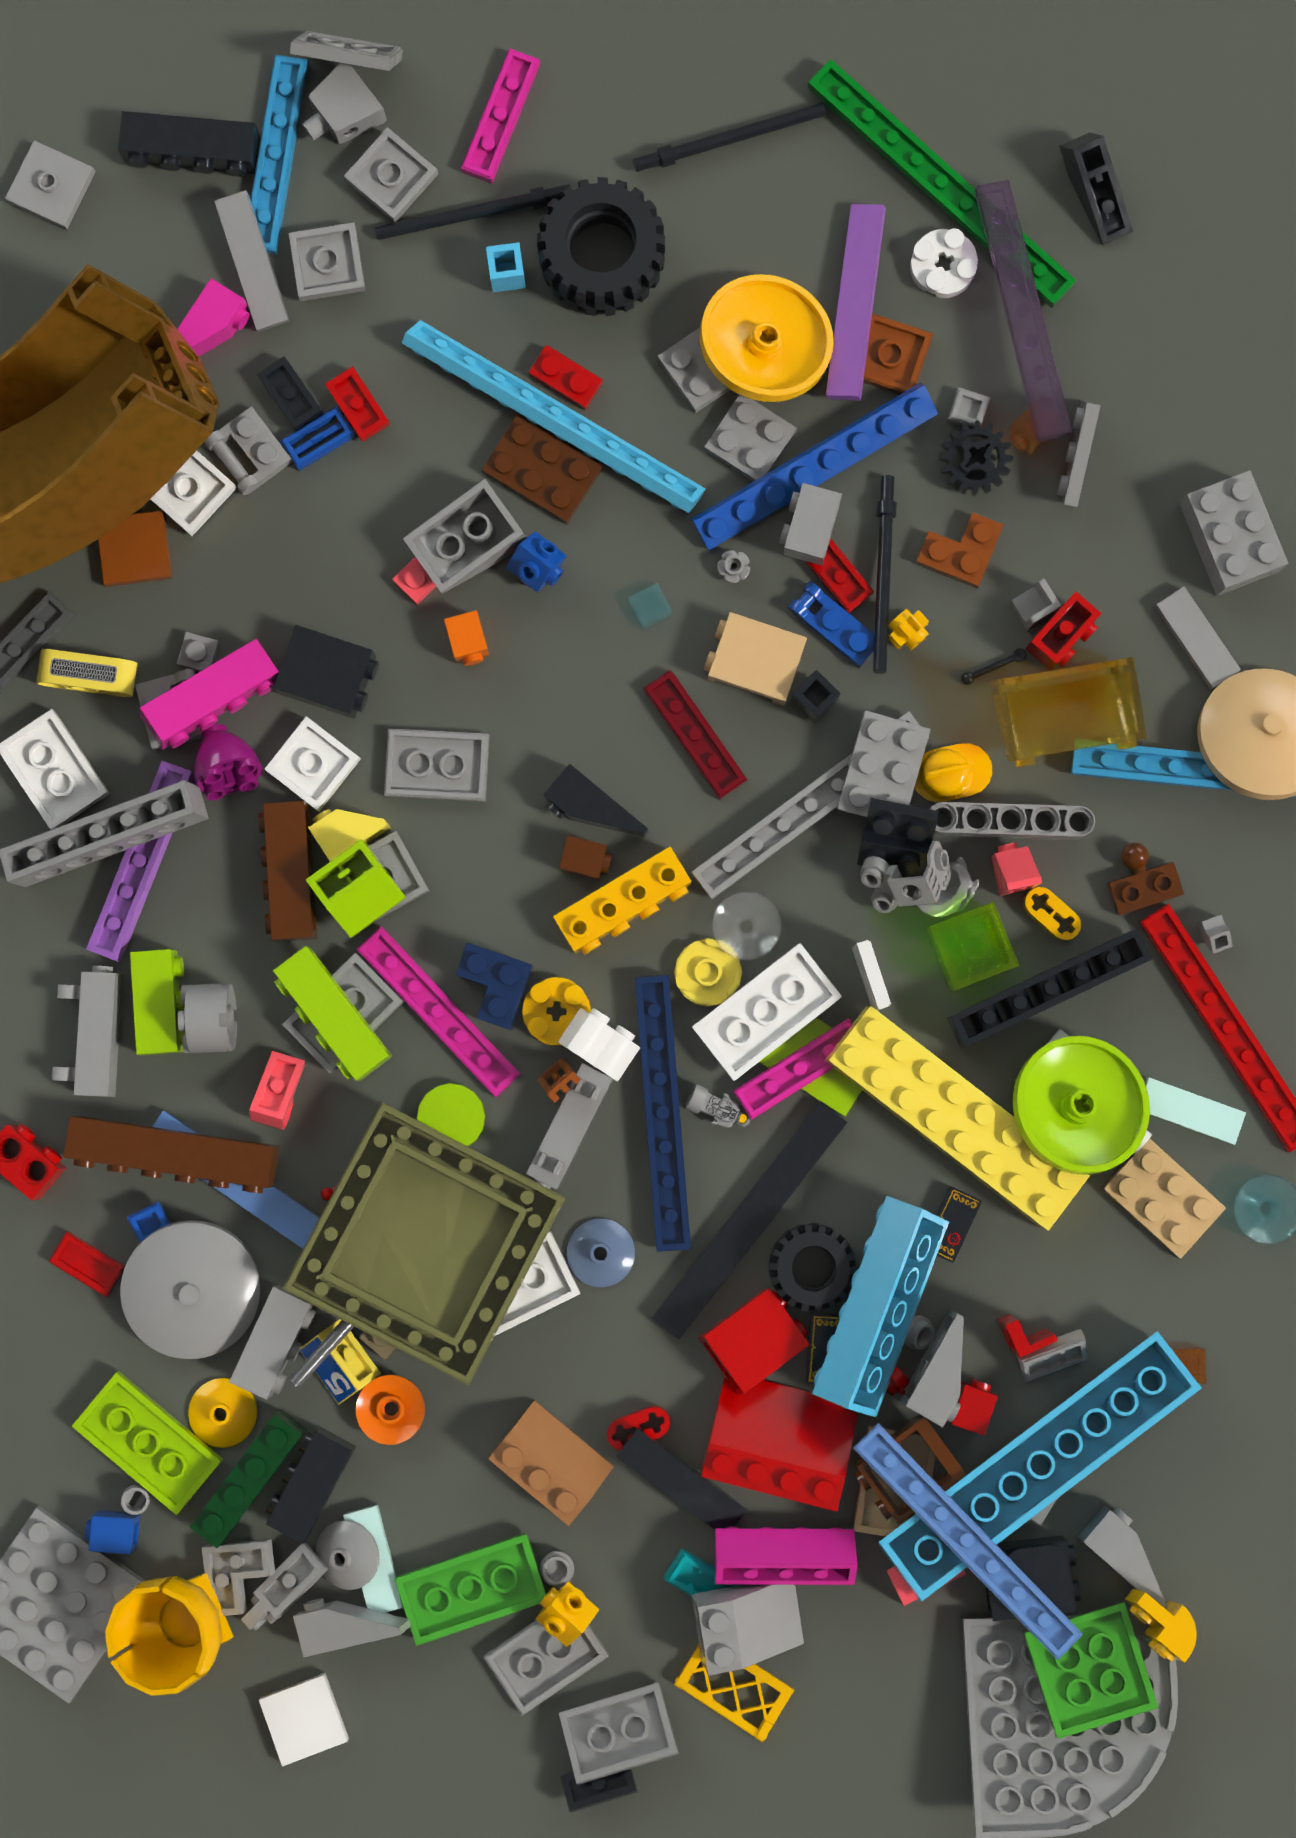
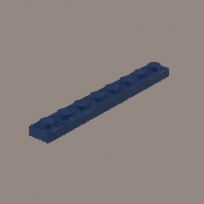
(662, 1113)

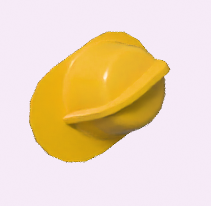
(953, 772)

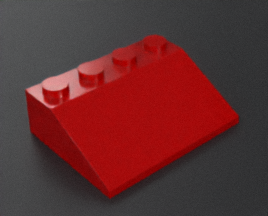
(781, 1443)

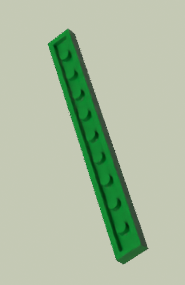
(925, 169)

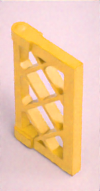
(735, 1716)

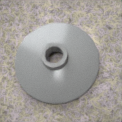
(358, 1549)

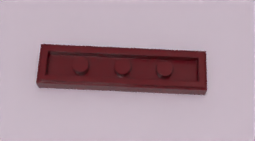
(695, 734)

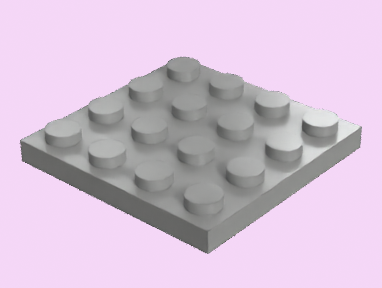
(57, 1603)

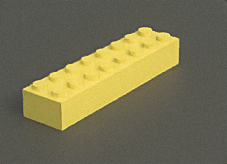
(952, 1116)

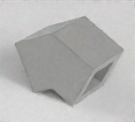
(1215, 934)

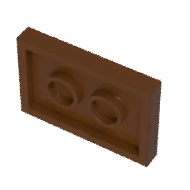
(542, 469)

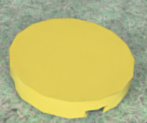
(707, 973)

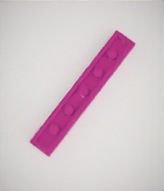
(438, 1011)

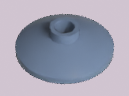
(603, 1234)

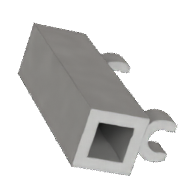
(97, 1032)
(569, 1127)

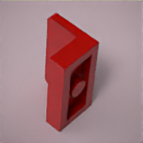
(1018, 1342)

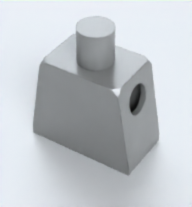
(343, 106)

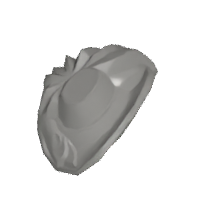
(957, 894)

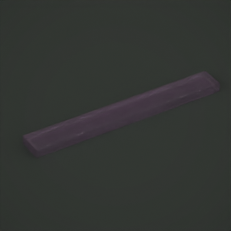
(1023, 310)

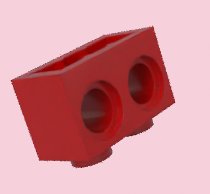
(19, 1169)

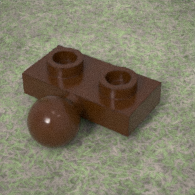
(1144, 885)

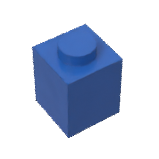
(113, 1532)

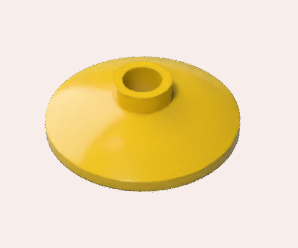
(237, 1403)

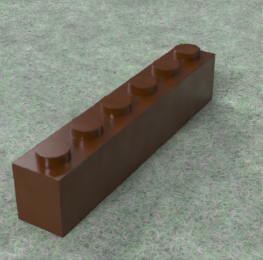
(171, 1152)

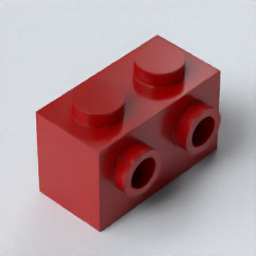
(1063, 630)

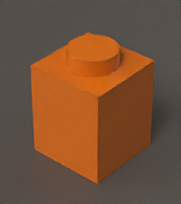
(467, 638)

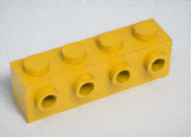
(622, 900)

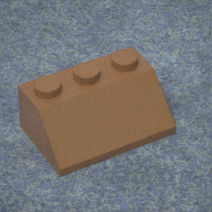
(551, 1462)

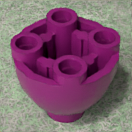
(225, 764)

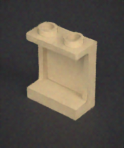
(755, 657)

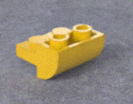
(1169, 1629)

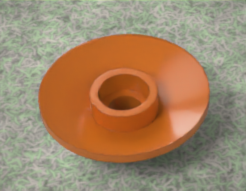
(377, 1422)

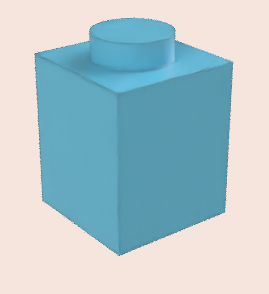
(506, 267)

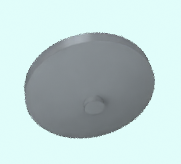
(190, 1289)

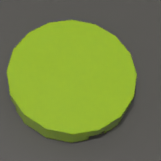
(453, 1112)

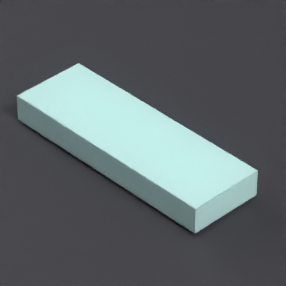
(1194, 1111)
(381, 1592)

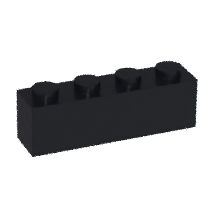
(188, 143)

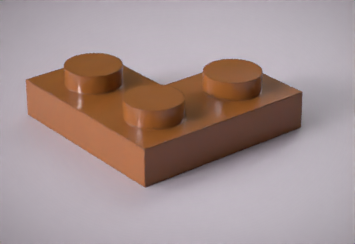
(962, 560)

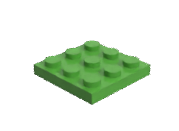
(1097, 1677)

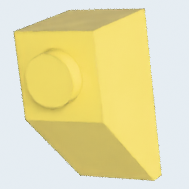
(342, 829)

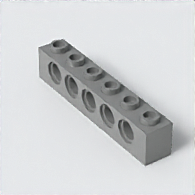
(103, 834)

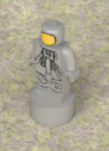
(723, 1110)

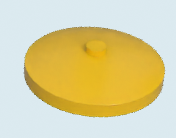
(766, 338)

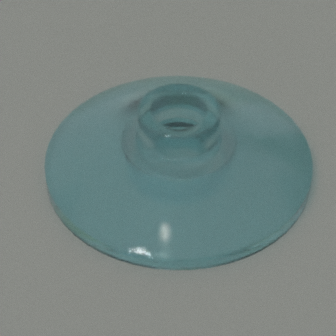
(1280, 1222)

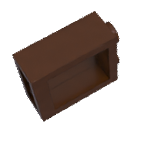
(952, 1474)

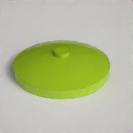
(1081, 1105)

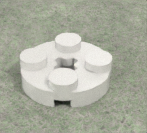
(951, 245)

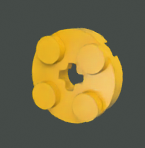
(542, 997)

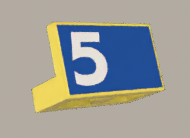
(346, 1367)

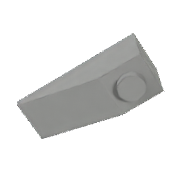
(1121, 1548)
(341, 1625)

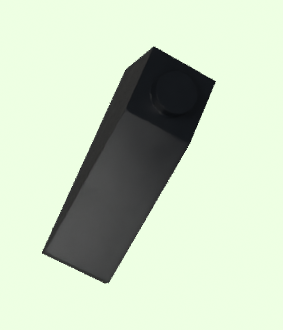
(1097, 186)
(586, 803)

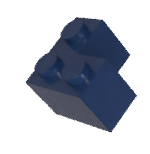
(505, 983)

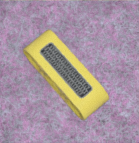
(86, 673)

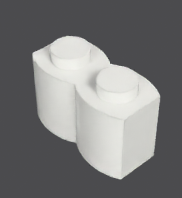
(599, 1043)

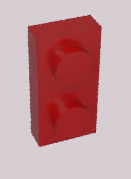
(565, 377)
(357, 404)

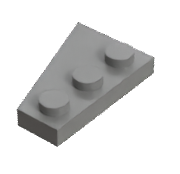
(1078, 452)

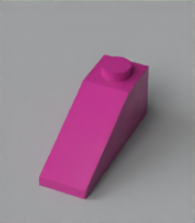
(214, 317)

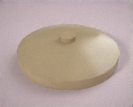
(1251, 733)

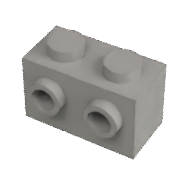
(811, 524)

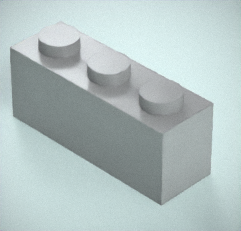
(273, 1343)

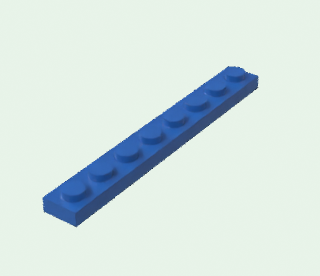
(814, 465)

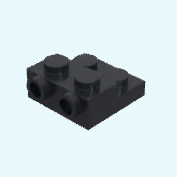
(898, 835)

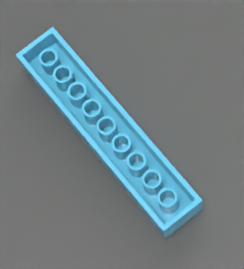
(1048, 1459)

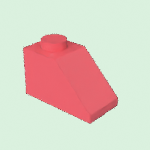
(1014, 869)

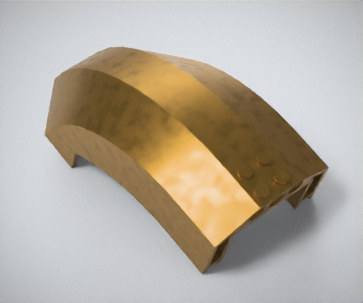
(93, 419)

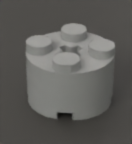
(208, 1018)

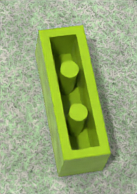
(157, 1001)

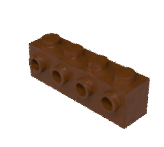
(288, 866)

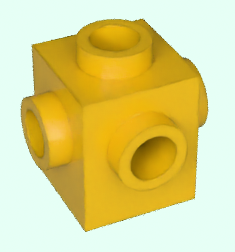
(566, 1613)

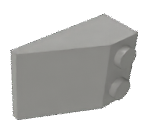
(465, 537)
(937, 1378)
(745, 1625)

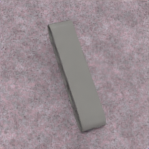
(1025, 817)

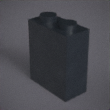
(326, 672)

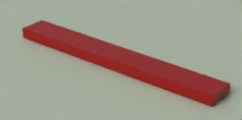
(1223, 1022)

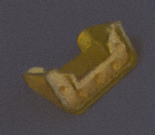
(1069, 710)

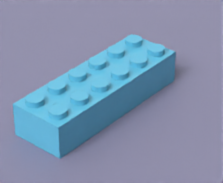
(880, 1307)

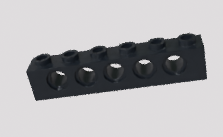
(1049, 988)

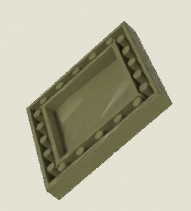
(424, 1243)

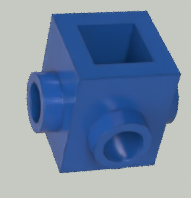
(537, 562)

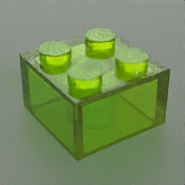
(972, 946)

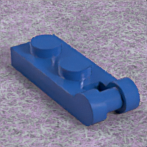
(834, 625)

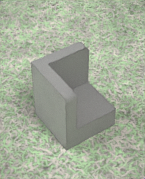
(1036, 604)

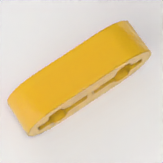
(1057, 908)

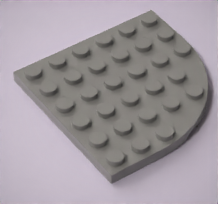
(1027, 1777)

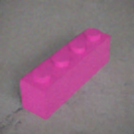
(209, 694)
(785, 1556)

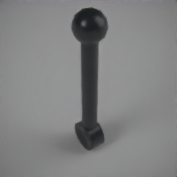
(1018, 655)

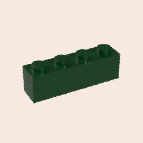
(248, 1478)

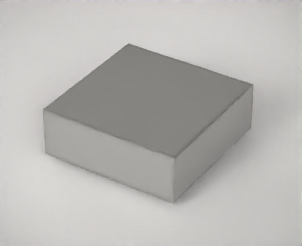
(968, 408)

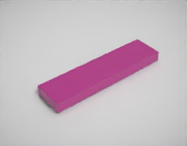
(500, 116)
(790, 1073)

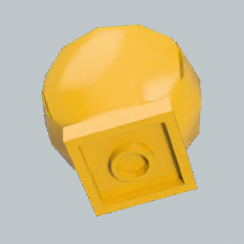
(171, 1632)

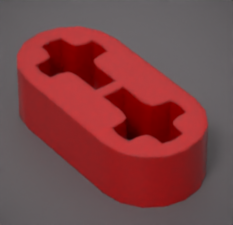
(635, 1419)

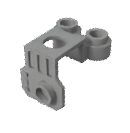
(891, 887)

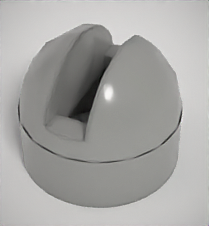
(141, 1503)

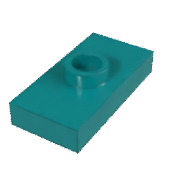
(692, 1574)

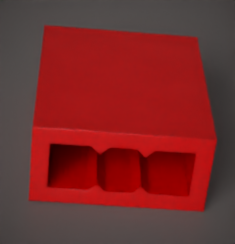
(754, 1340)

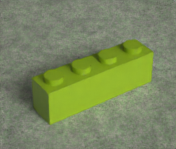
(332, 1014)

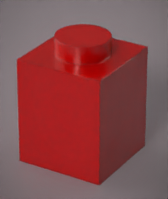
(976, 1406)

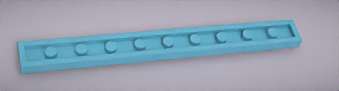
(553, 416)

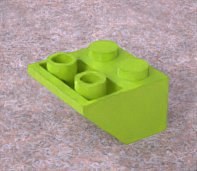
(356, 888)

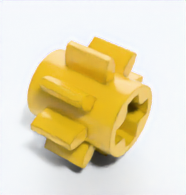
(908, 629)

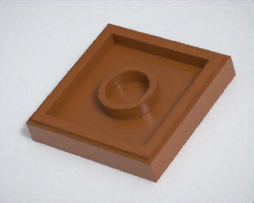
(895, 354)
(136, 550)

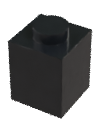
(815, 696)

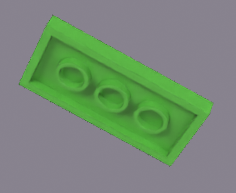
(471, 1588)

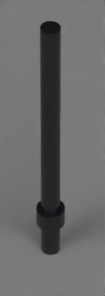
(668, 155)
(537, 197)
(885, 511)

